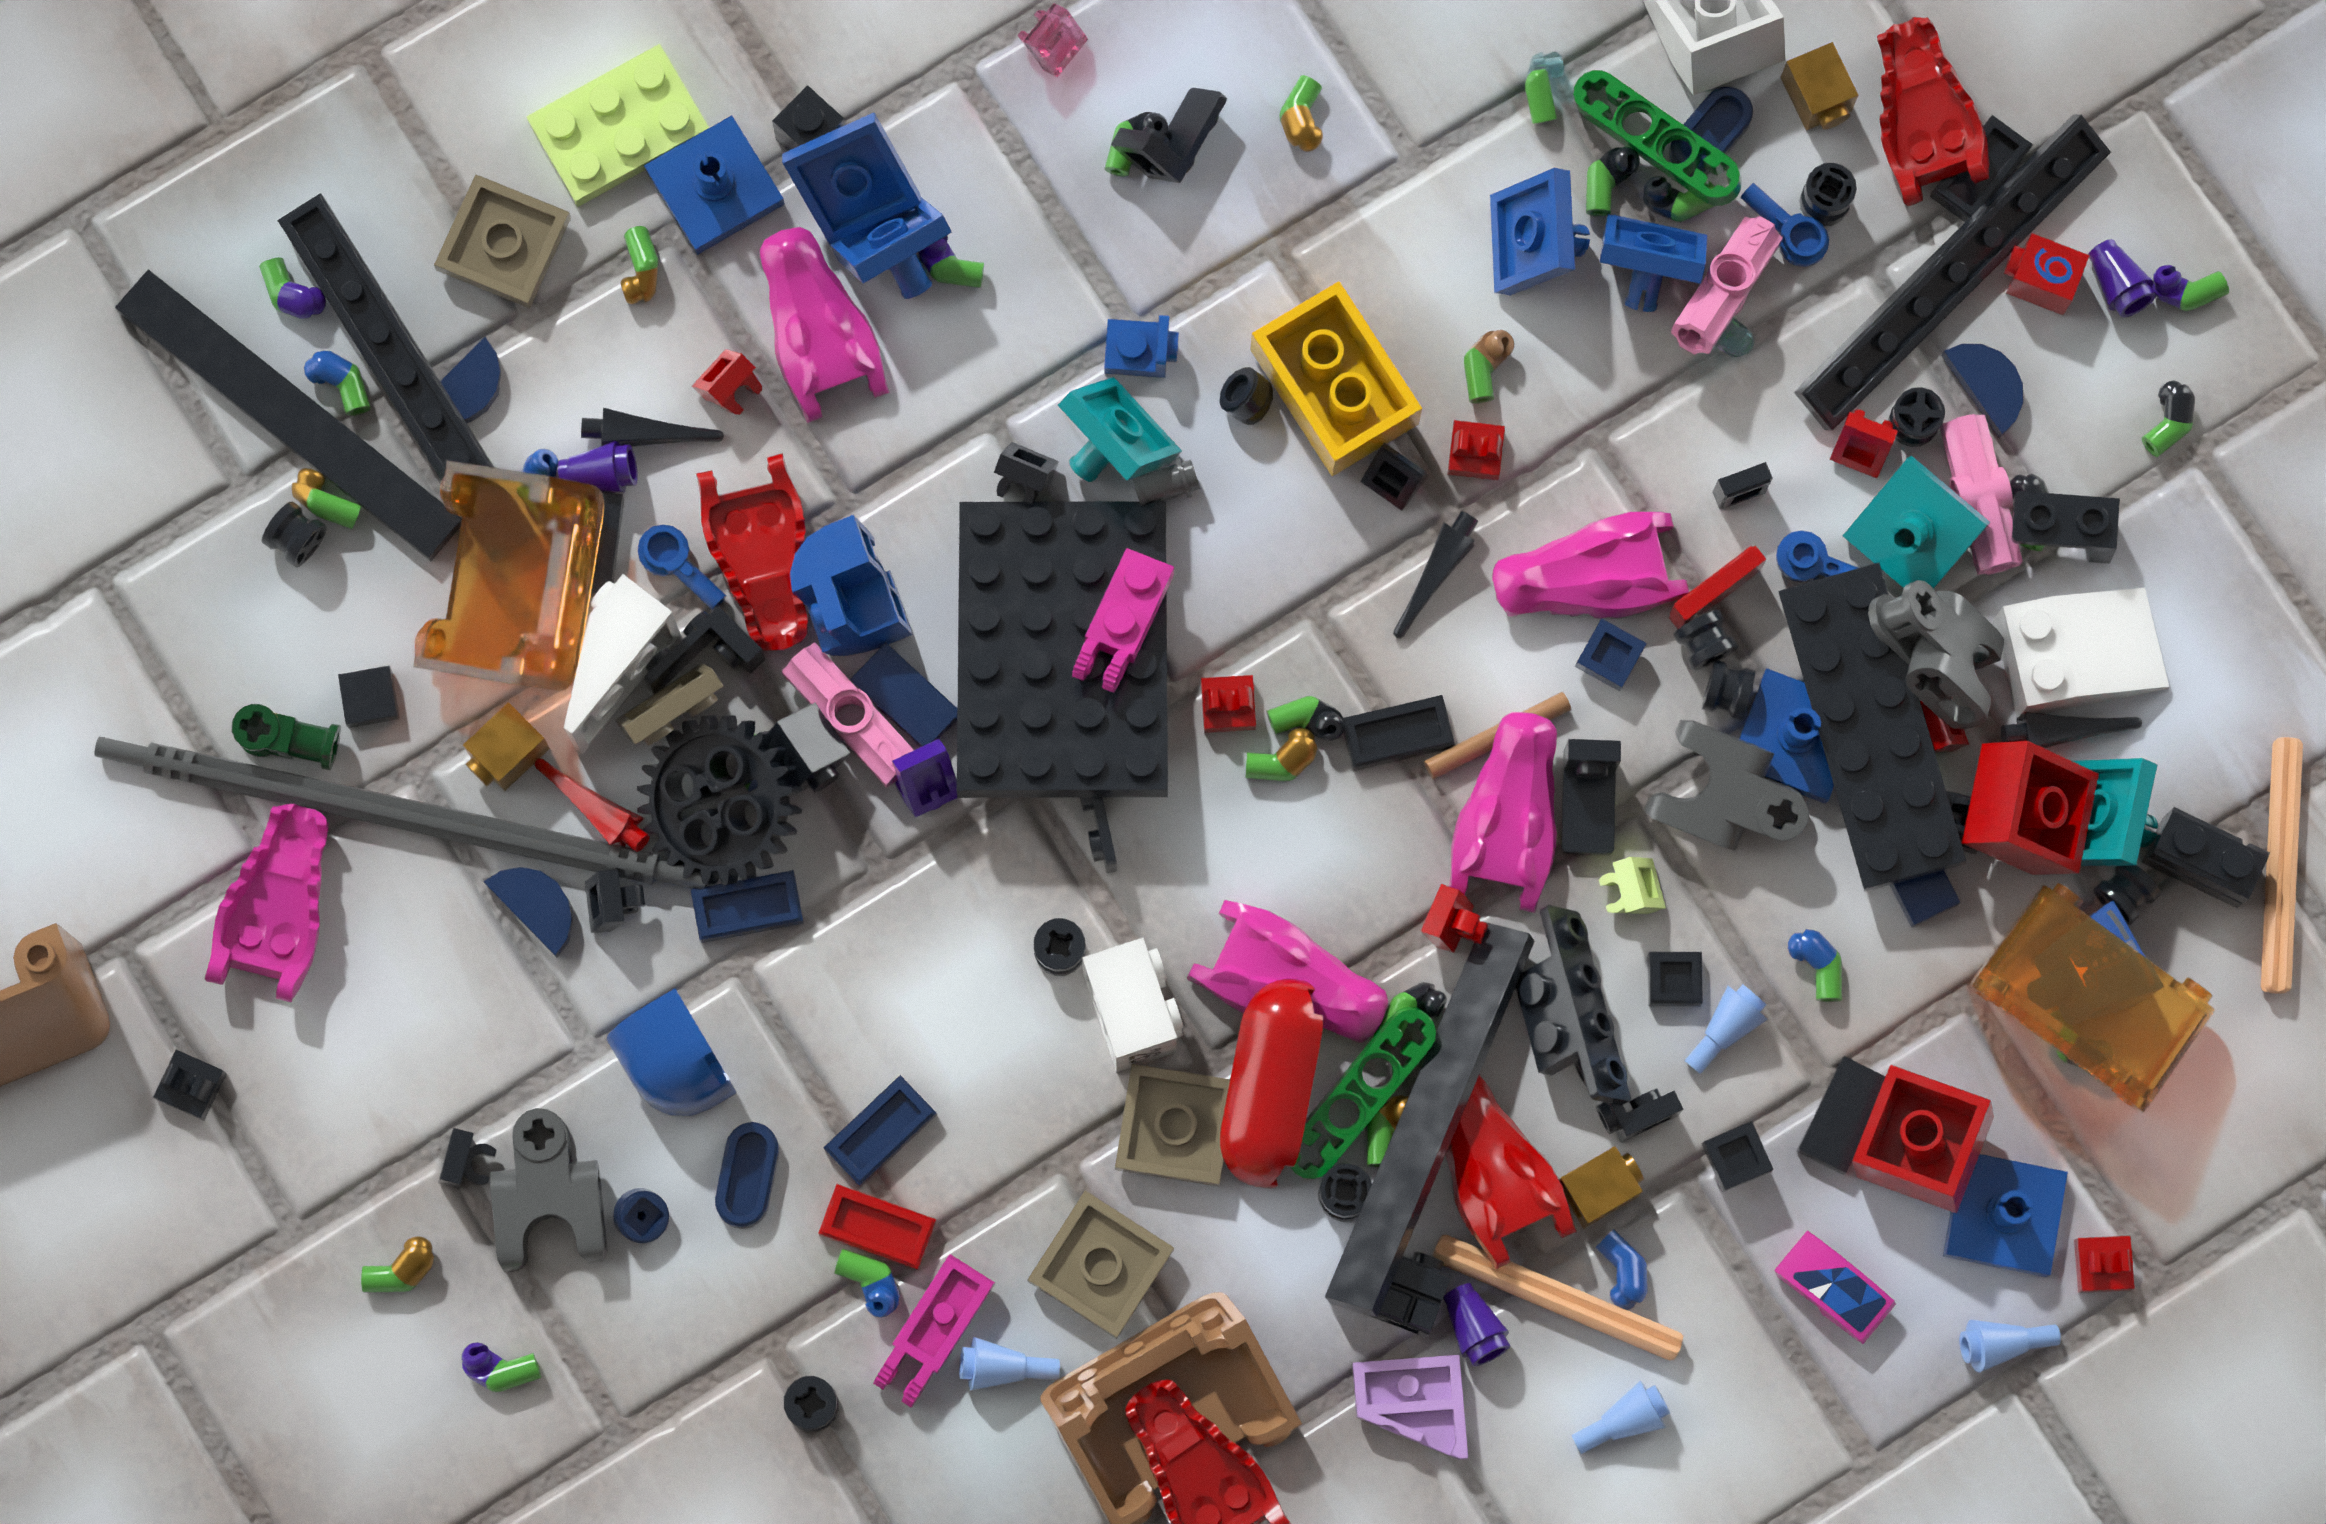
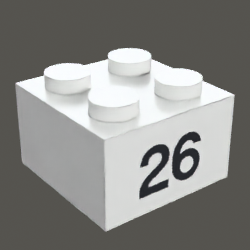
(1130, 1003)

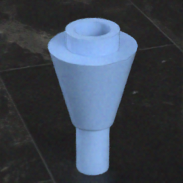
(1733, 1019)
(1992, 1343)
(994, 1365)
(1633, 1414)

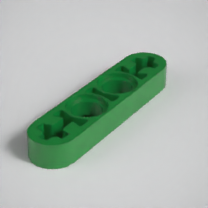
(1653, 142)
(1368, 1098)

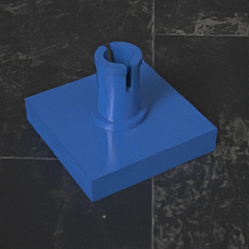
(851, 178)
(714, 185)
(1534, 232)
(894, 247)
(1652, 253)
(1788, 726)
(2008, 1216)

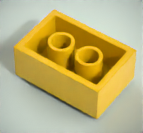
(1335, 378)

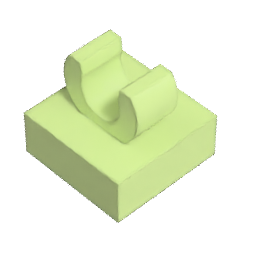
(1637, 886)

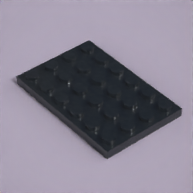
(1023, 615)

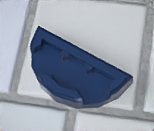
(474, 381)
(1989, 381)
(536, 903)

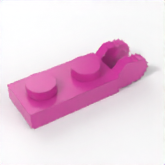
(1124, 616)
(936, 1325)

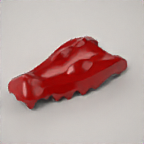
(1927, 115)
(754, 544)
(1501, 1177)
(1196, 1465)

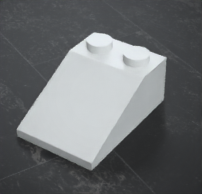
(1718, 38)
(617, 646)
(2080, 650)

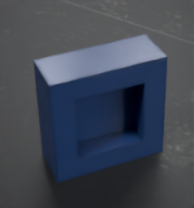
(1610, 654)

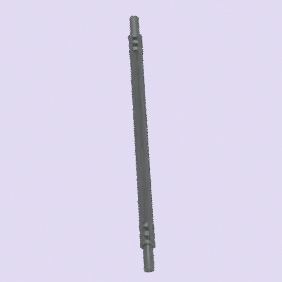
(396, 812)

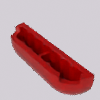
(1271, 1082)

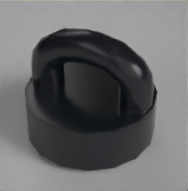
(1246, 396)

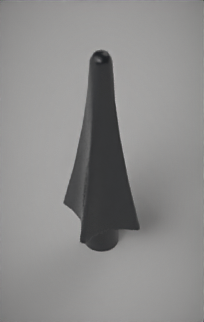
(642, 431)
(1449, 550)
(2054, 730)

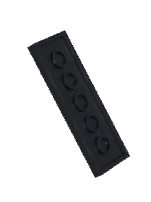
(1871, 732)

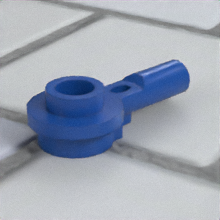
(1804, 237)
(665, 552)
(1804, 558)

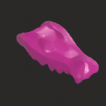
(817, 326)
(1599, 571)
(1509, 818)
(272, 910)
(1273, 949)

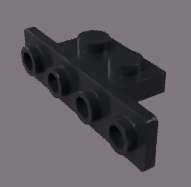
(1568, 1011)

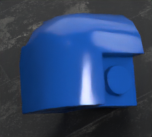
(847, 590)
(670, 1058)

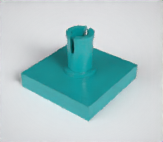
(1117, 432)
(1916, 526)
(2119, 811)

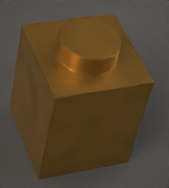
(1820, 87)
(504, 748)
(1602, 1186)

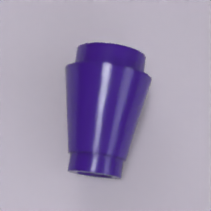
(2121, 279)
(606, 467)
(1475, 1325)

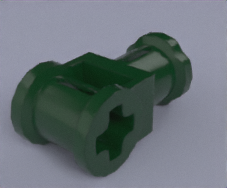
(286, 737)

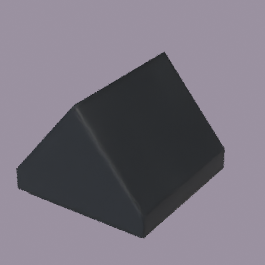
(1394, 476)

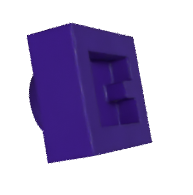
(926, 778)

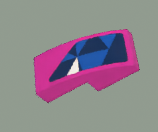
(1835, 1287)

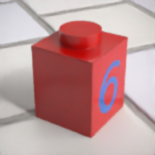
(2045, 273)

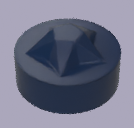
(641, 1215)

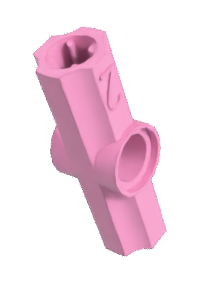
(1715, 303)
(1985, 488)
(826, 685)

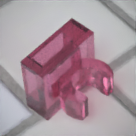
(1054, 39)

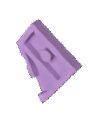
(1415, 1400)

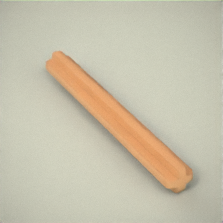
(2281, 865)
(1560, 1298)

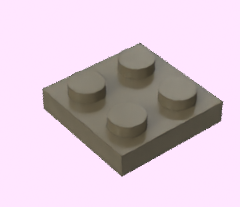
(502, 241)
(687, 694)
(1172, 1125)
(1100, 1264)

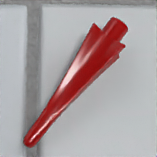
(610, 819)

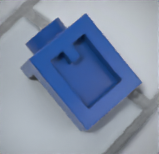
(1140, 347)

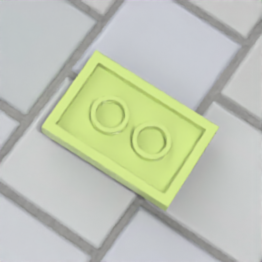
(617, 124)

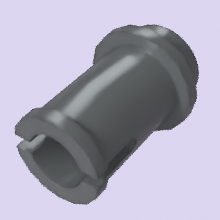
(1167, 482)

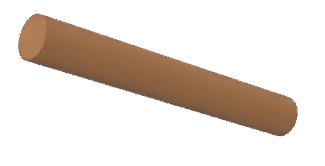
(1483, 742)

